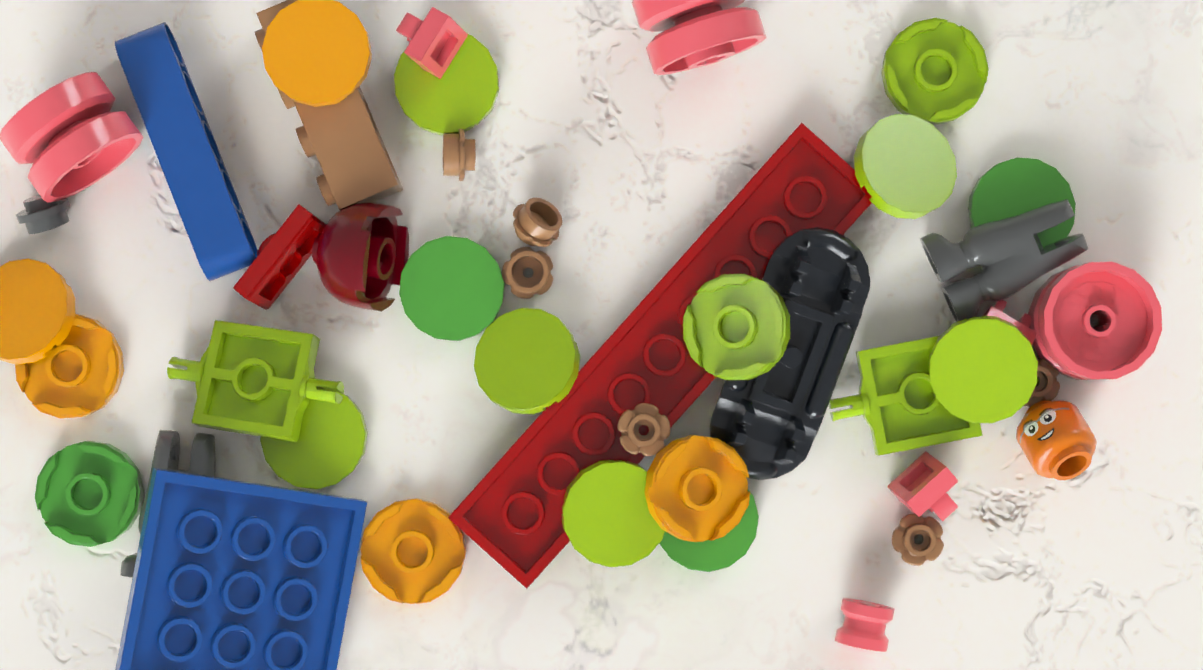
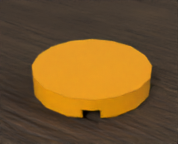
(316, 52)
(34, 310)
(77, 374)
(697, 488)
(412, 551)

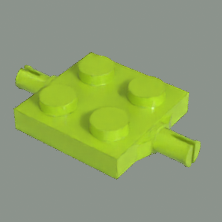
(255, 380)
(900, 400)

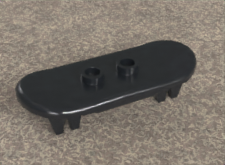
(781, 411)

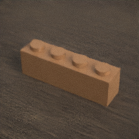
(343, 140)

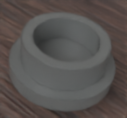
(43, 216)

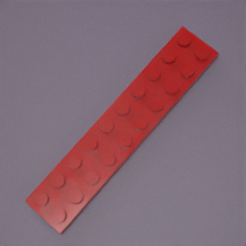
(646, 360)

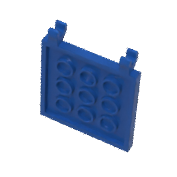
(239, 576)

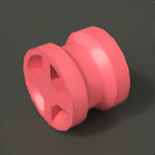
(864, 624)

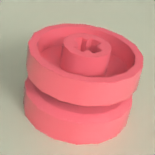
(696, 31)
(70, 136)
(1126, 314)

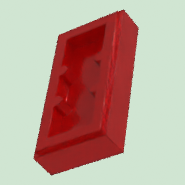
(280, 258)

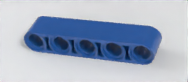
(187, 151)

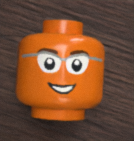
(1056, 439)

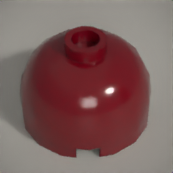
(362, 254)

